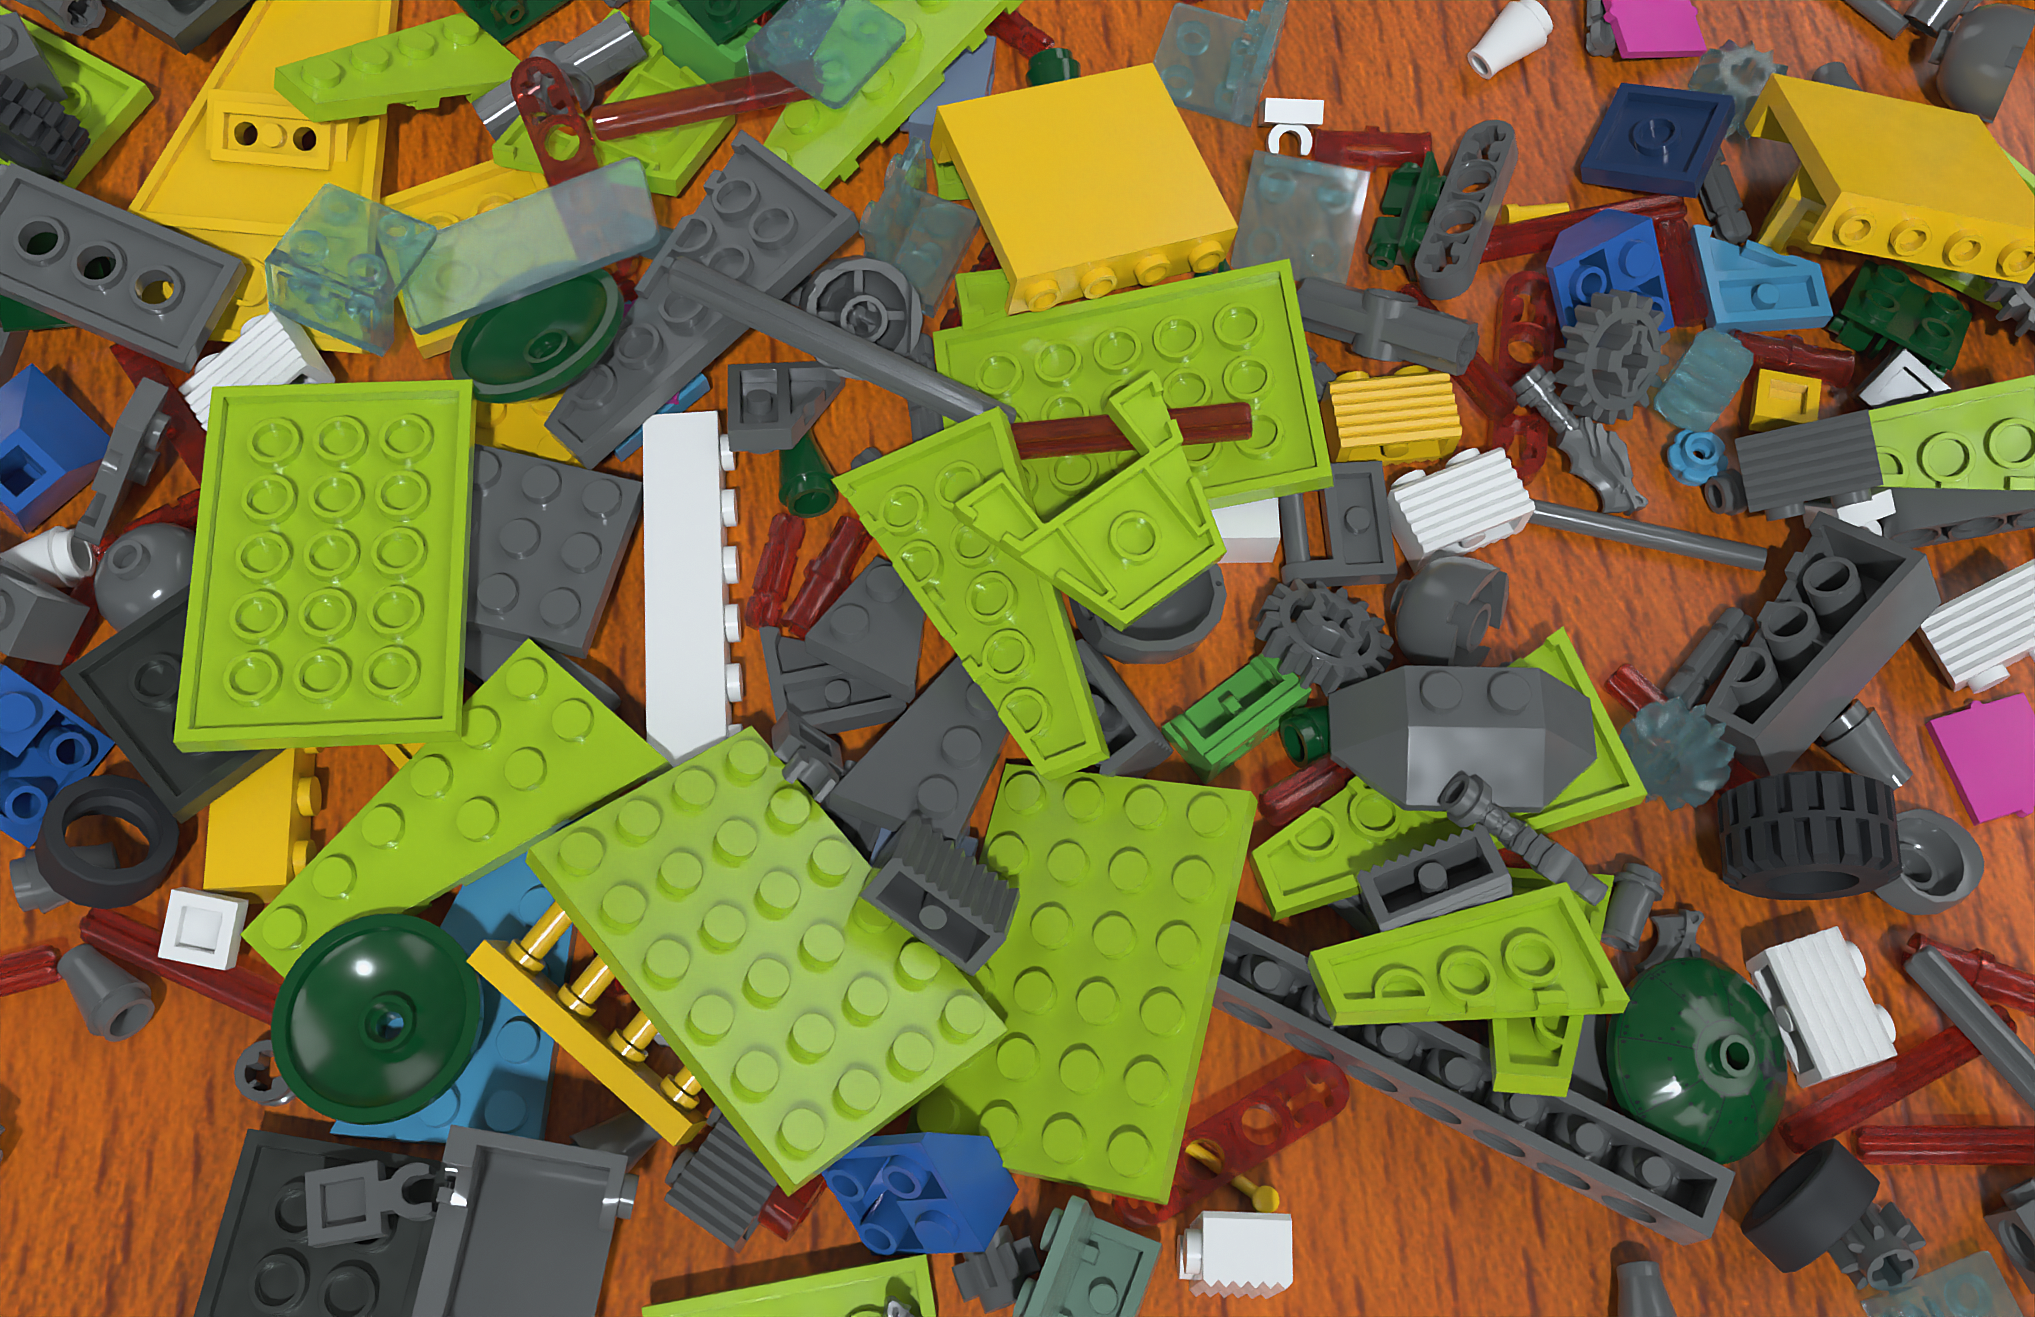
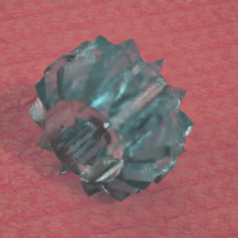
(1735, 73)
(1703, 380)
(1677, 753)

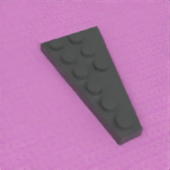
(753, 225)

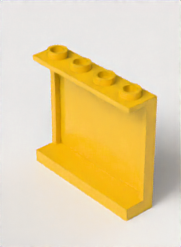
(1903, 178)
(1085, 186)

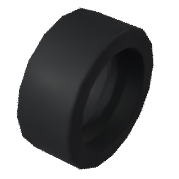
(96, 885)
(1810, 1206)

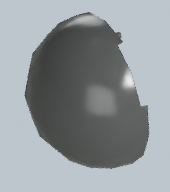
(1164, 632)

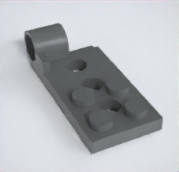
(143, 254)

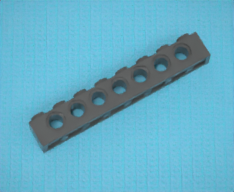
(1452, 1083)

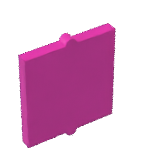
(1655, 28)
(1990, 756)

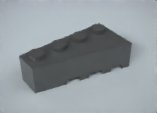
(1820, 641)

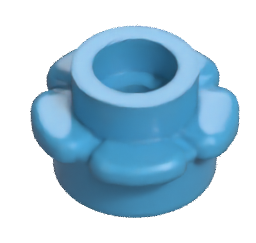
(1690, 469)

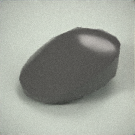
(1937, 863)

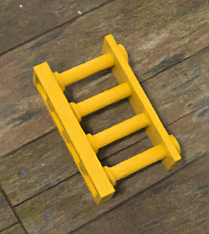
(567, 1018)

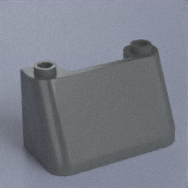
(522, 1227)

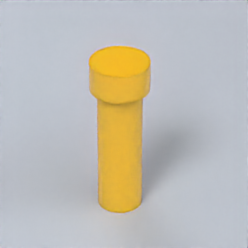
(1514, 212)

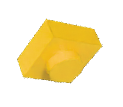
(1783, 400)

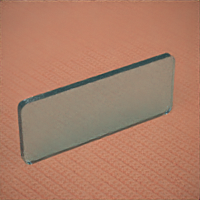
(532, 245)

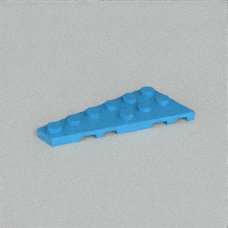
(515, 1060)

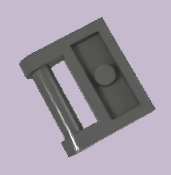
(1354, 529)

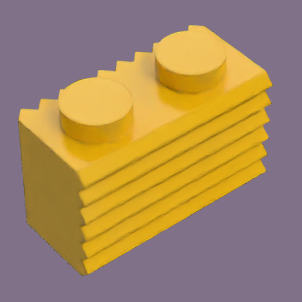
(1391, 417)

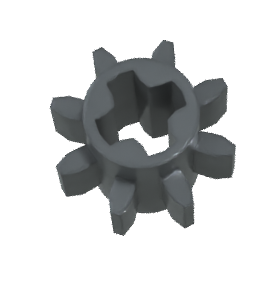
(1879, 1249)
(998, 1272)

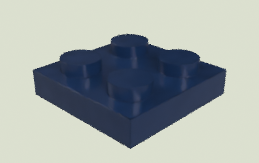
(1658, 139)

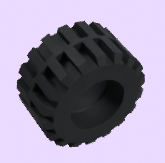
(1809, 836)

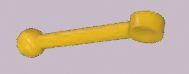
(1263, 1198)

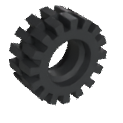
(38, 131)

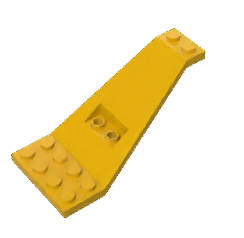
(252, 194)

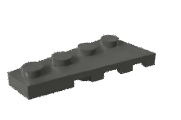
(929, 760)

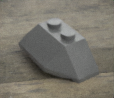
(1432, 723)

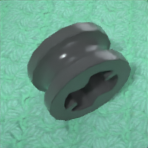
(256, 1059)

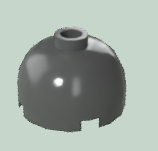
(1981, 57)
(866, 300)
(143, 571)
(1448, 611)

